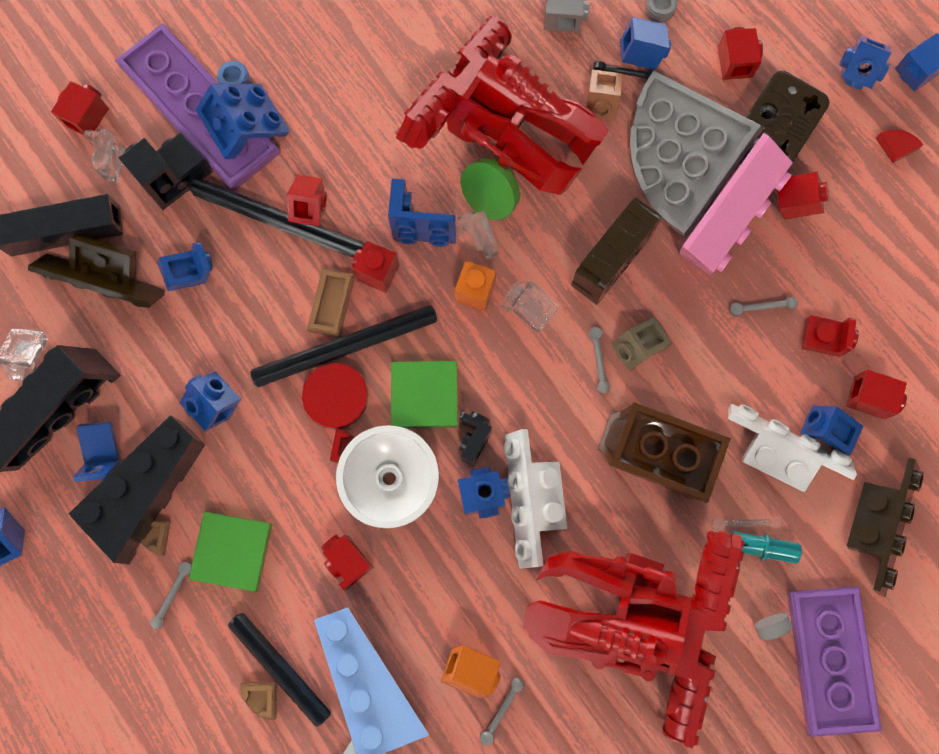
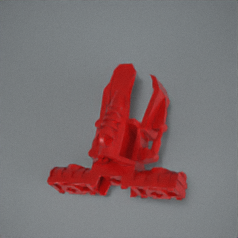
(494, 100)
(652, 625)

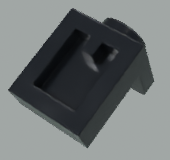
(474, 443)

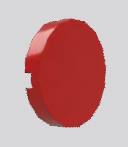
(335, 396)

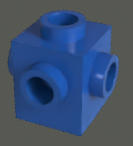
(865, 51)
(209, 400)
(481, 479)

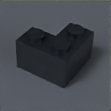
(165, 172)

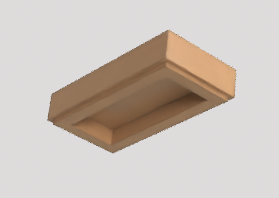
(331, 303)

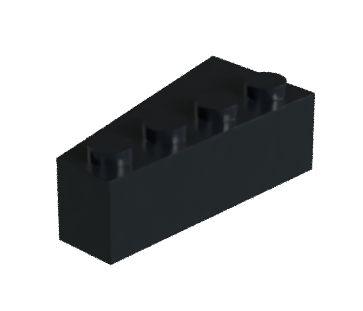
(47, 399)
(134, 493)

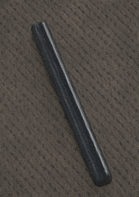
(274, 217)
(343, 346)

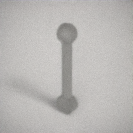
(737, 308)
(595, 335)
(184, 570)
(487, 735)

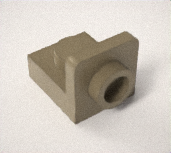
(641, 343)

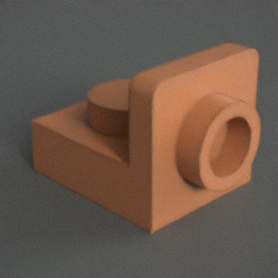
(604, 94)

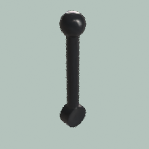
(603, 67)

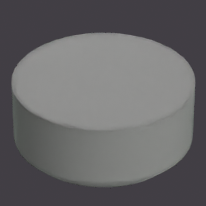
(660, 10)
(773, 626)

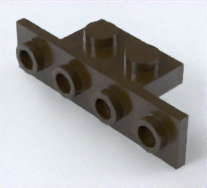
(100, 269)
(881, 523)

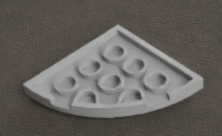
(685, 149)

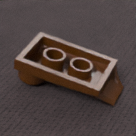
(664, 450)

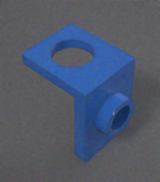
(98, 451)

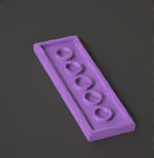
(176, 86)

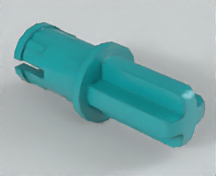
(770, 548)

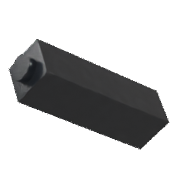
(54, 224)

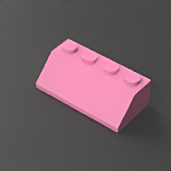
(737, 205)

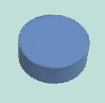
(233, 73)

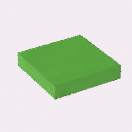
(424, 394)
(230, 551)

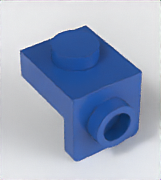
(185, 268)

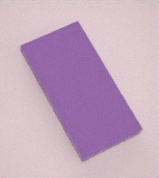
(833, 661)

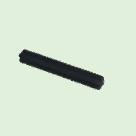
(279, 669)

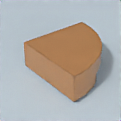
(157, 537)
(261, 698)

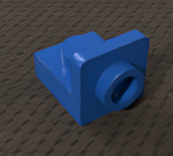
(832, 427)

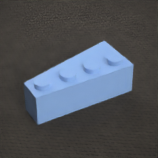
(368, 694)

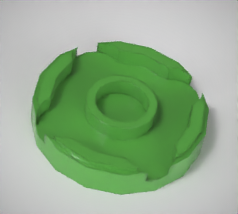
(490, 188)

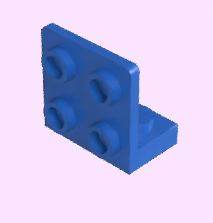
(239, 113)
(417, 226)

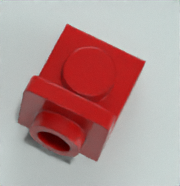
(830, 335)

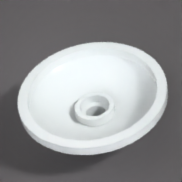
(363, 471)

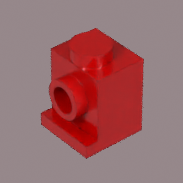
(306, 200)
(345, 560)

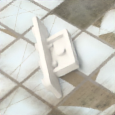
(785, 454)
(534, 497)

